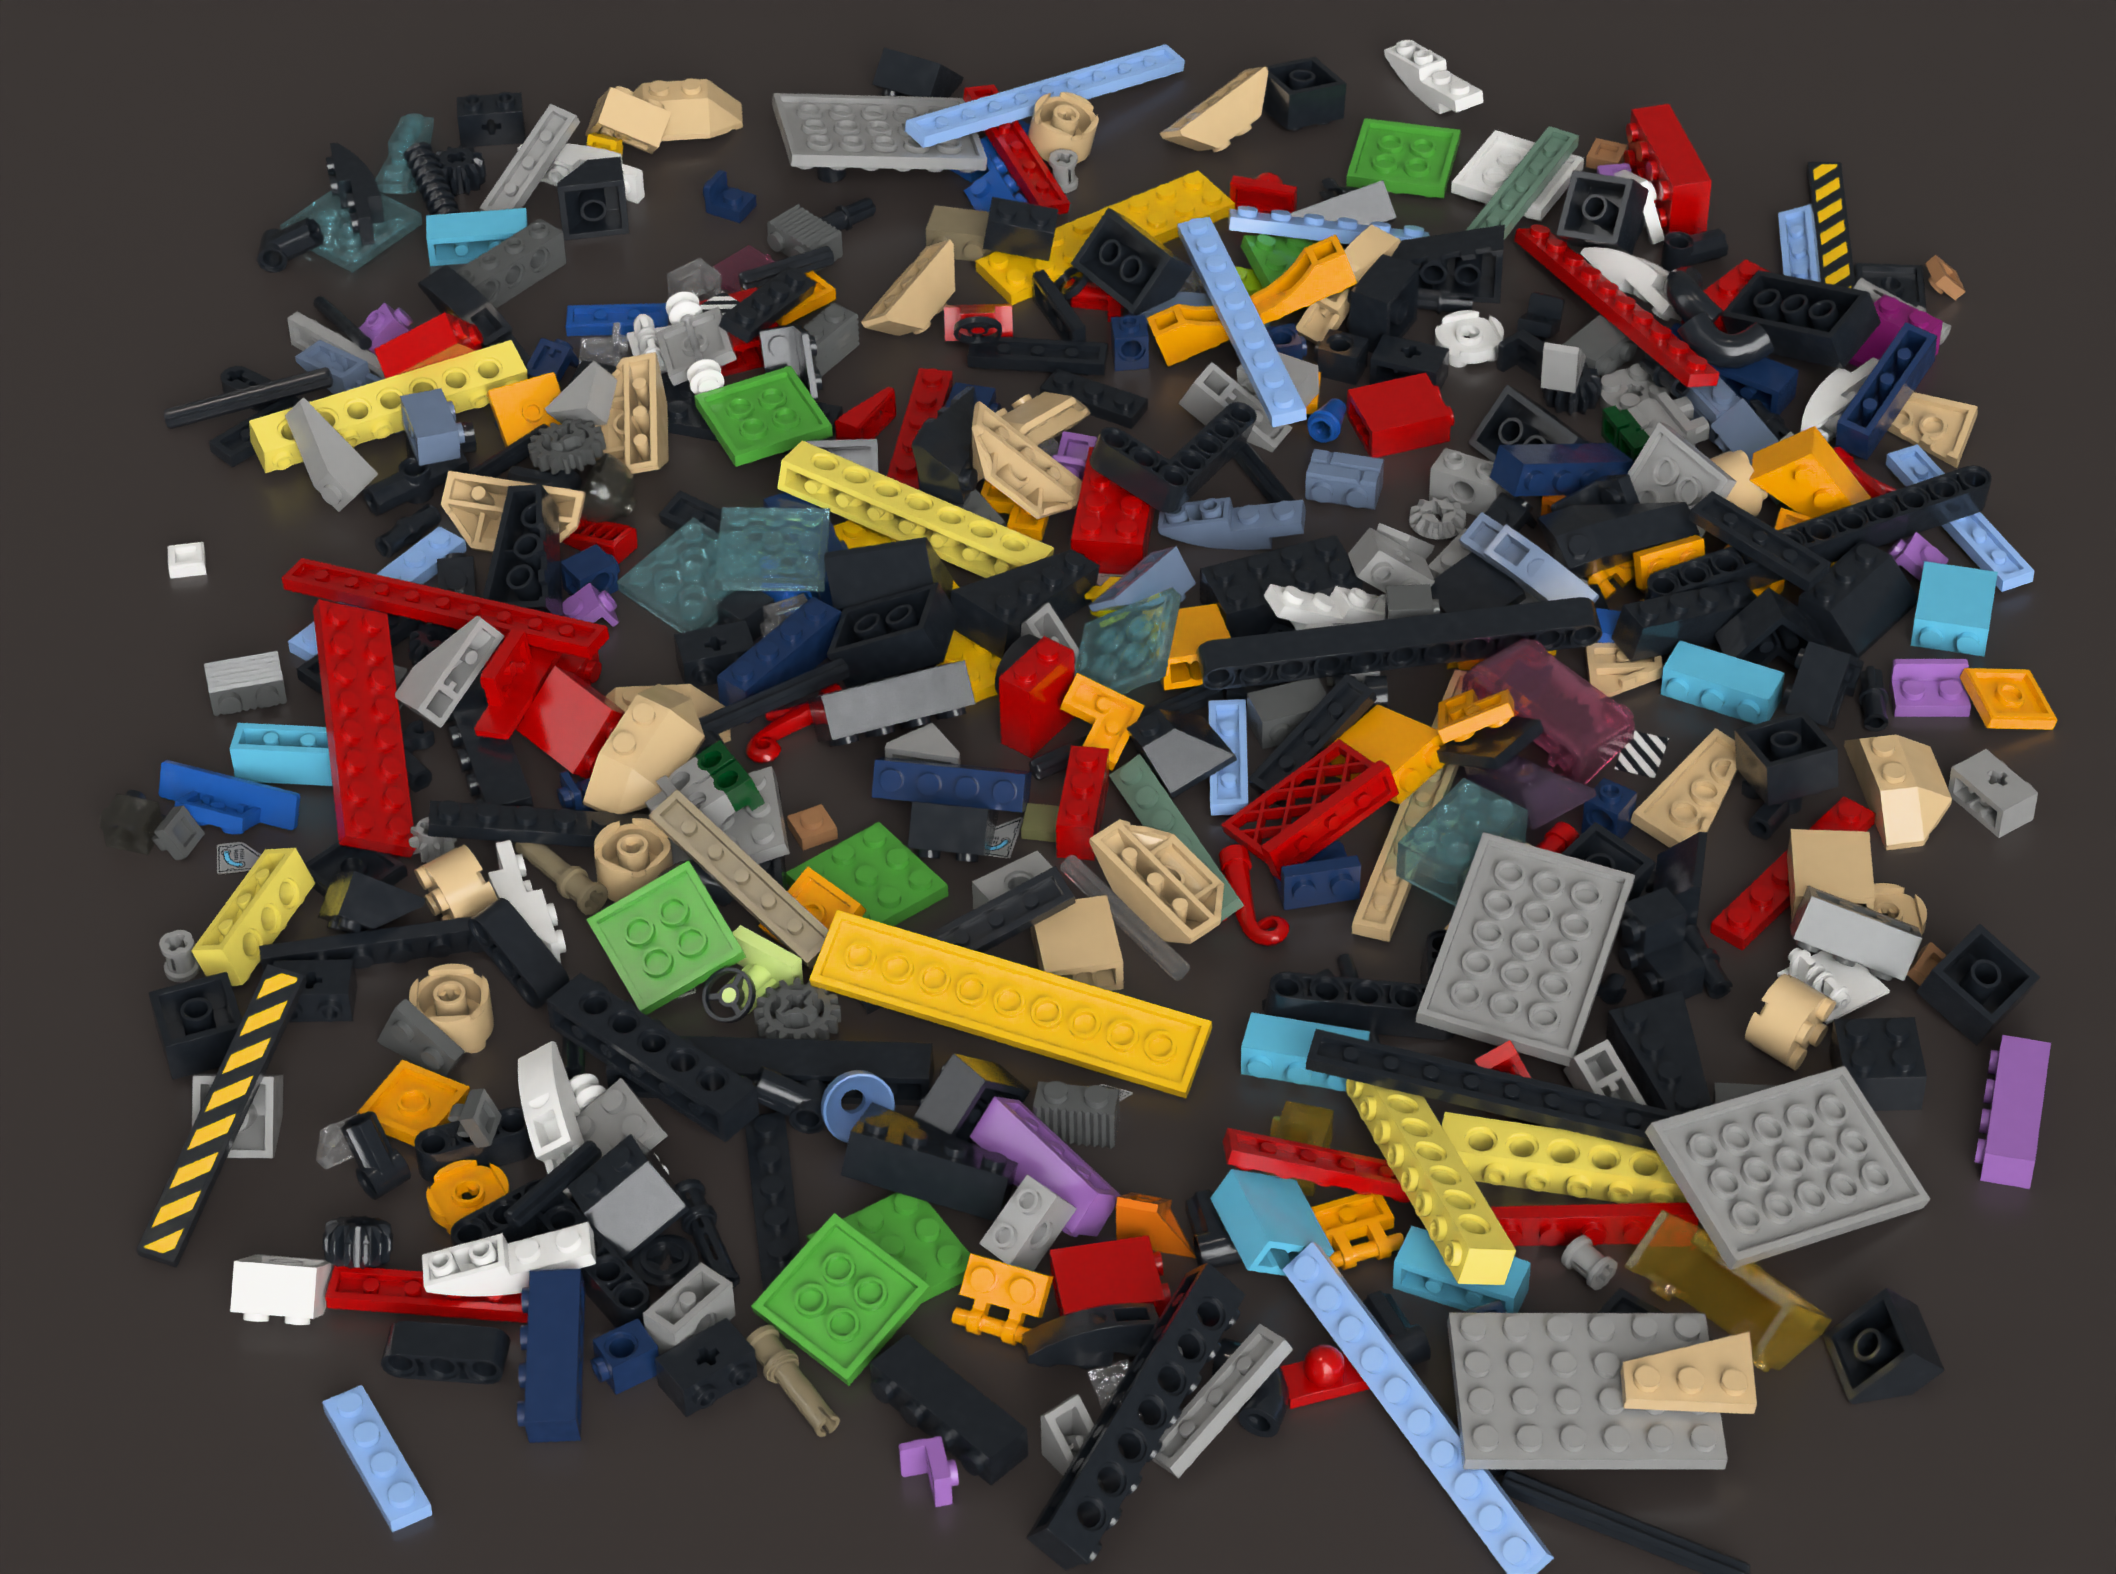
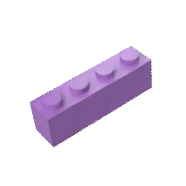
(2014, 1113)
(1023, 1138)

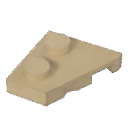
(1614, 673)

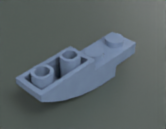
(1220, 526)
(1523, 561)

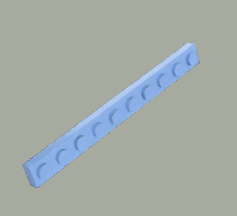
(1020, 101)
(1241, 322)
(1416, 1412)

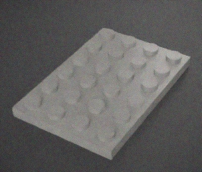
(868, 133)
(1526, 949)
(1787, 1166)
(1552, 1398)

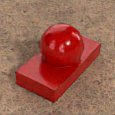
(1264, 193)
(1321, 1377)

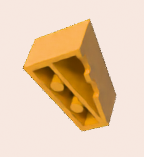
(1806, 475)

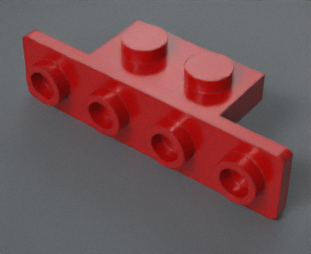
(512, 683)

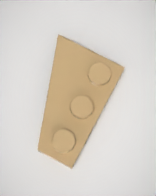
(1936, 425)
(1694, 1378)

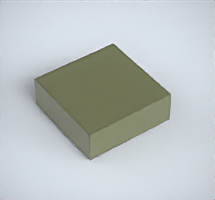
(1040, 822)

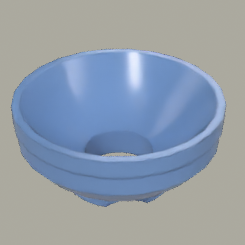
(873, 1090)

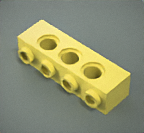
(254, 915)

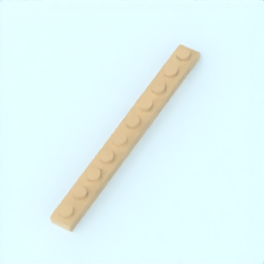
(1386, 891)

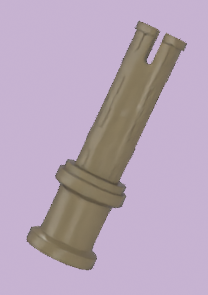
(571, 881)
(782, 1367)

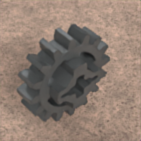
(567, 446)
(797, 1012)

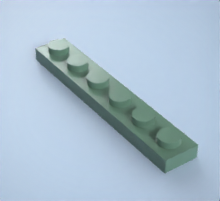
(1527, 180)
(1159, 812)

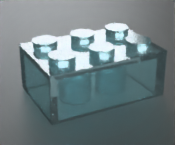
(1444, 842)

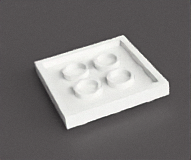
(1495, 163)

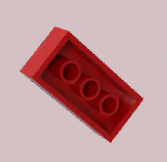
(1668, 160)
(1110, 524)

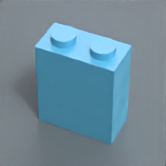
(1954, 608)
(1267, 1220)

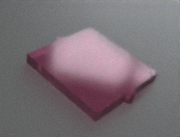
(740, 261)

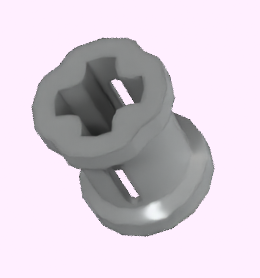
(1064, 169)
(173, 949)
(1589, 1262)

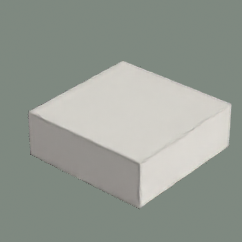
(186, 560)

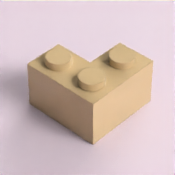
(629, 118)

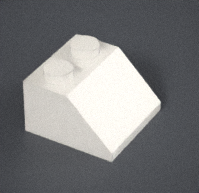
(280, 1288)

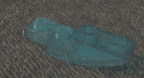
(395, 175)

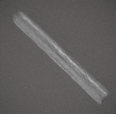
(1126, 919)

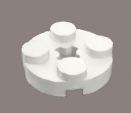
(1483, 339)

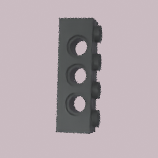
(517, 262)

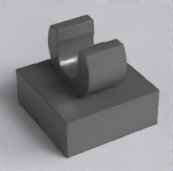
(178, 833)
(477, 1118)

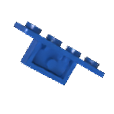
(993, 184)
(227, 800)

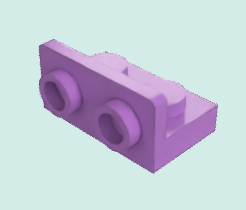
(1929, 688)

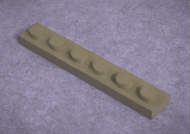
(741, 877)

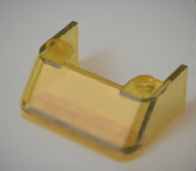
(1739, 1300)

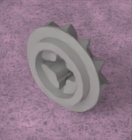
(1427, 525)

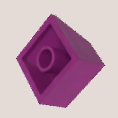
(1893, 316)

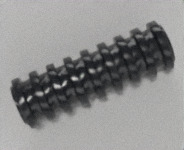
(430, 179)

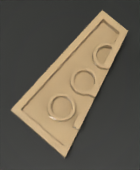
(1691, 793)

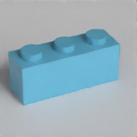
(467, 235)
(1722, 683)
(281, 754)
(1279, 1050)
(1423, 1273)

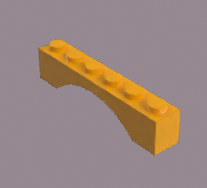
(1315, 274)

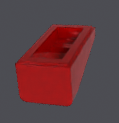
(865, 419)
(615, 538)

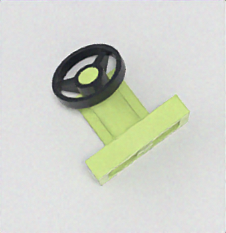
(763, 968)

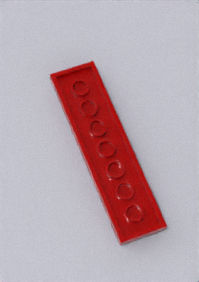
(363, 729)

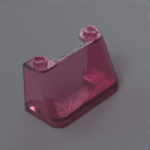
(1578, 720)

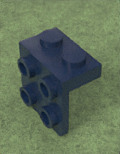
(1320, 880)

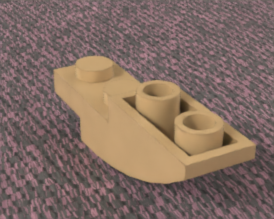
(1332, 310)

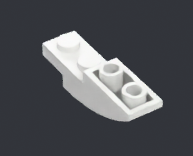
(1429, 79)
(574, 155)
(1633, 276)
(1833, 398)
(1320, 610)
(531, 904)
(549, 1106)
(503, 1268)

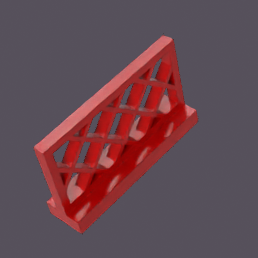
(1320, 821)

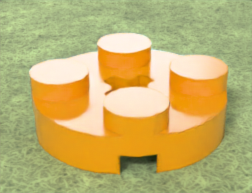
(459, 1177)

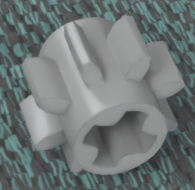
(429, 846)

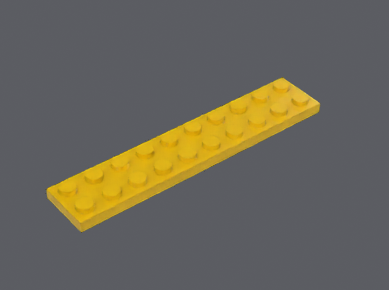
(1011, 1003)

